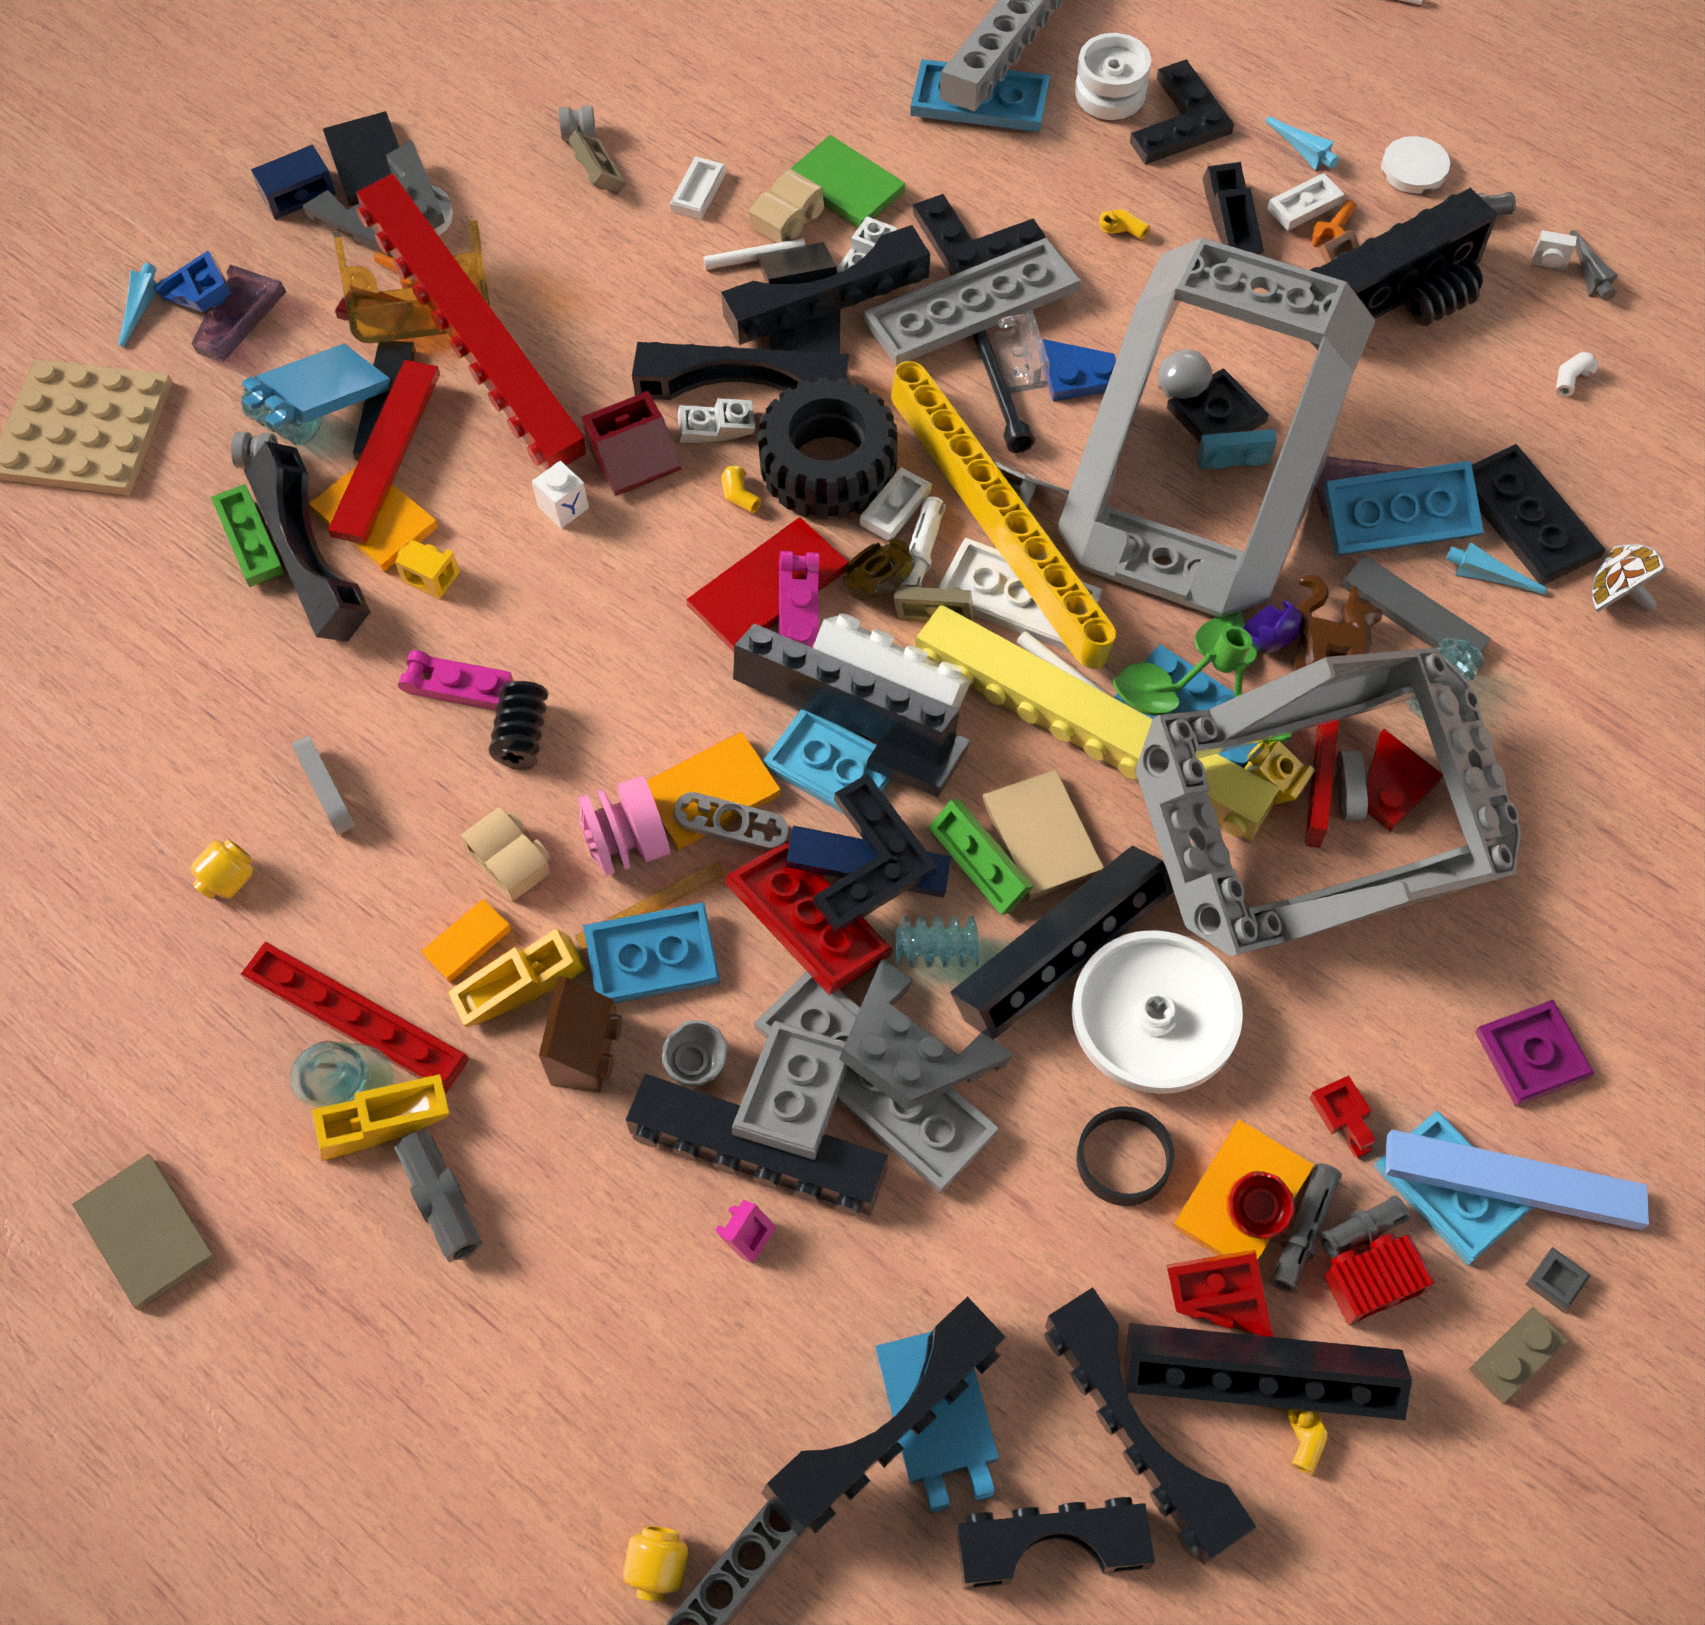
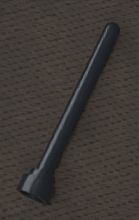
(1017, 433)

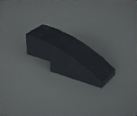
(1232, 207)

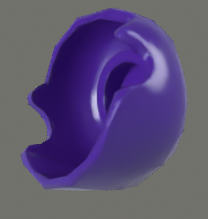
(1274, 628)

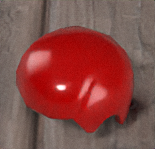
(1260, 1205)

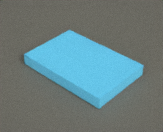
(821, 757)
(1461, 1219)

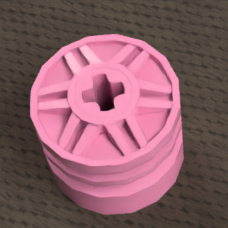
(623, 826)

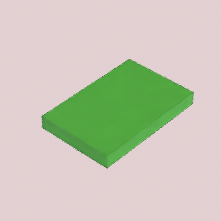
(850, 181)

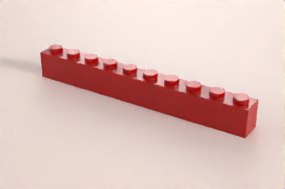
(470, 323)

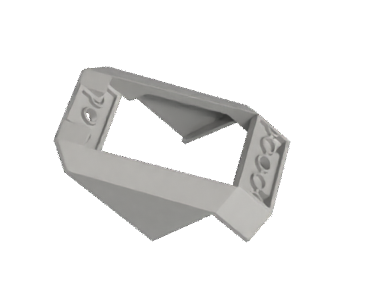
(1201, 570)
(1314, 695)

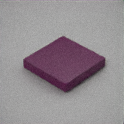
(1534, 1052)

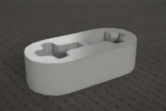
(1351, 786)

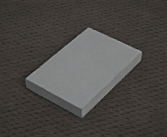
(792, 1090)

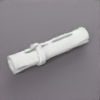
(924, 538)

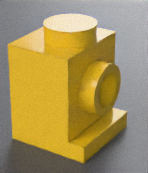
(427, 568)
(1279, 767)

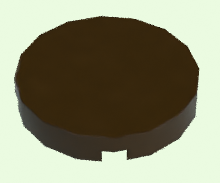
(879, 569)

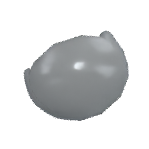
(1184, 374)
(694, 1053)

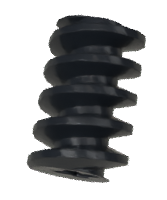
(1444, 292)
(518, 724)

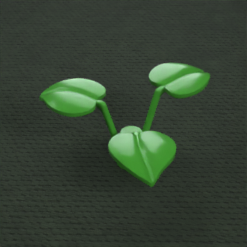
(1219, 640)

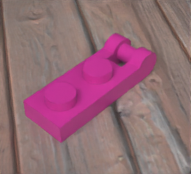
(799, 597)
(453, 681)

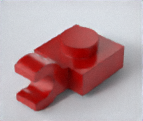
(1345, 1109)

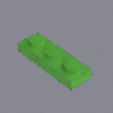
(247, 535)
(980, 857)

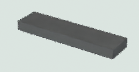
(1410, 606)

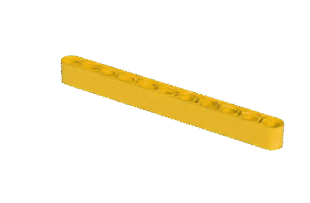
(1003, 516)

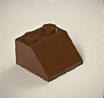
(579, 1037)

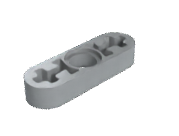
(323, 785)
(703, 805)

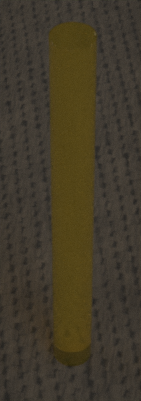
(666, 895)

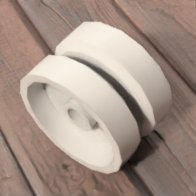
(1112, 76)

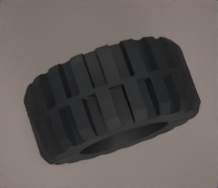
(827, 411)

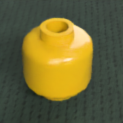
(221, 869)
(655, 1562)

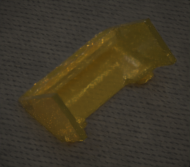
(396, 312)

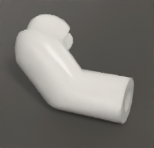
(1583, 364)

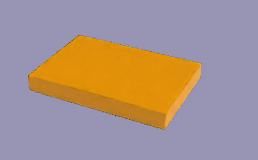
(395, 526)
(722, 771)
(1243, 1151)

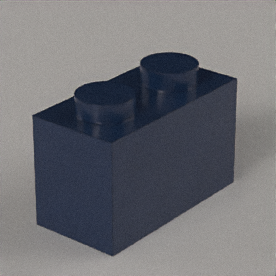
(292, 181)

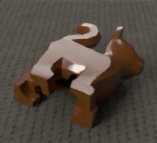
(1328, 638)

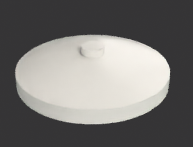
(1157, 1012)

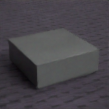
(1557, 1279)

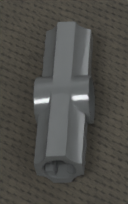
(438, 1196)

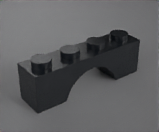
(1112, 1535)

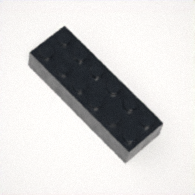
(1414, 251)

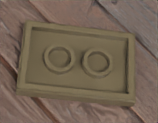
(143, 1232)

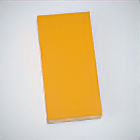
(466, 940)

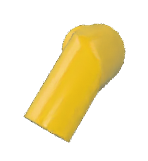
(1123, 221)
(735, 491)
(1311, 1436)

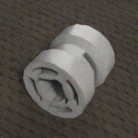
(569, 121)
(246, 446)

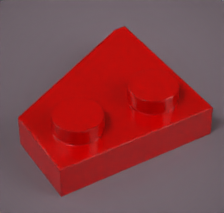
(1397, 780)
(1222, 1290)

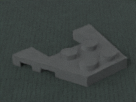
(415, 182)
(902, 1055)

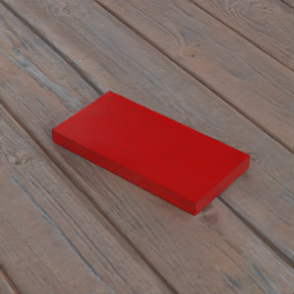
(750, 588)
(785, 906)

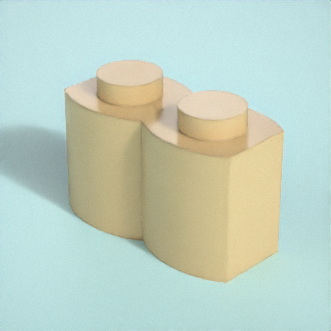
(786, 207)
(507, 853)

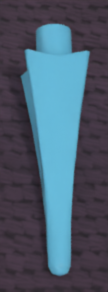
(1311, 147)
(139, 297)
(1480, 565)

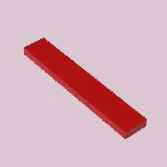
(384, 452)
(353, 1015)

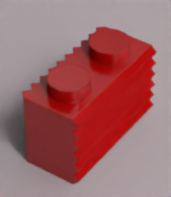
(1378, 1277)

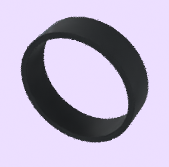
(1143, 1118)

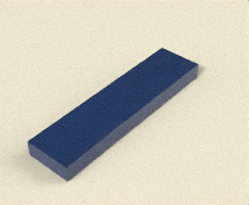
(841, 855)

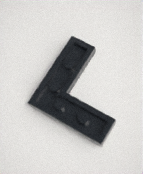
(1200, 119)
(956, 245)
(899, 859)

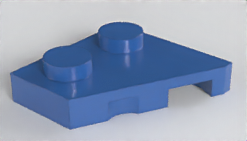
(196, 284)
(1077, 370)

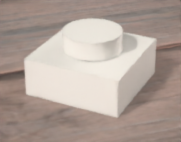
(1553, 250)

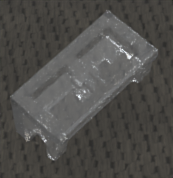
(1022, 353)

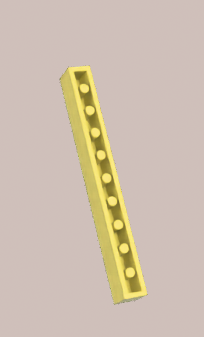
(1082, 713)

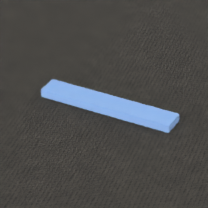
(1517, 1180)

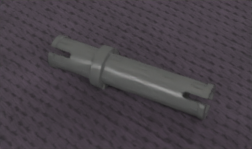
(1300, 1242)

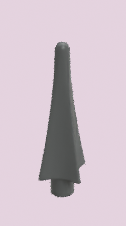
(1596, 273)

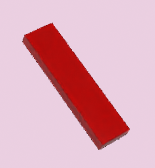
(1321, 784)

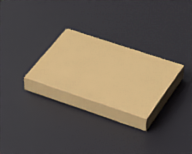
(1043, 833)

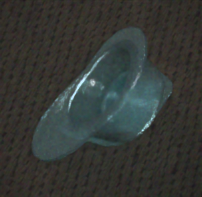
(336, 1070)

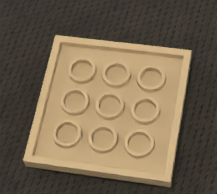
(82, 426)

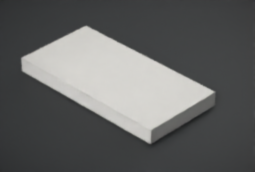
(999, 593)

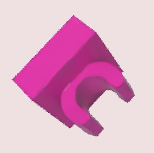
(747, 1230)

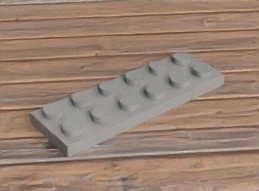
(971, 301)
(931, 1138)

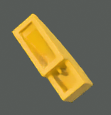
(516, 978)
(379, 1116)

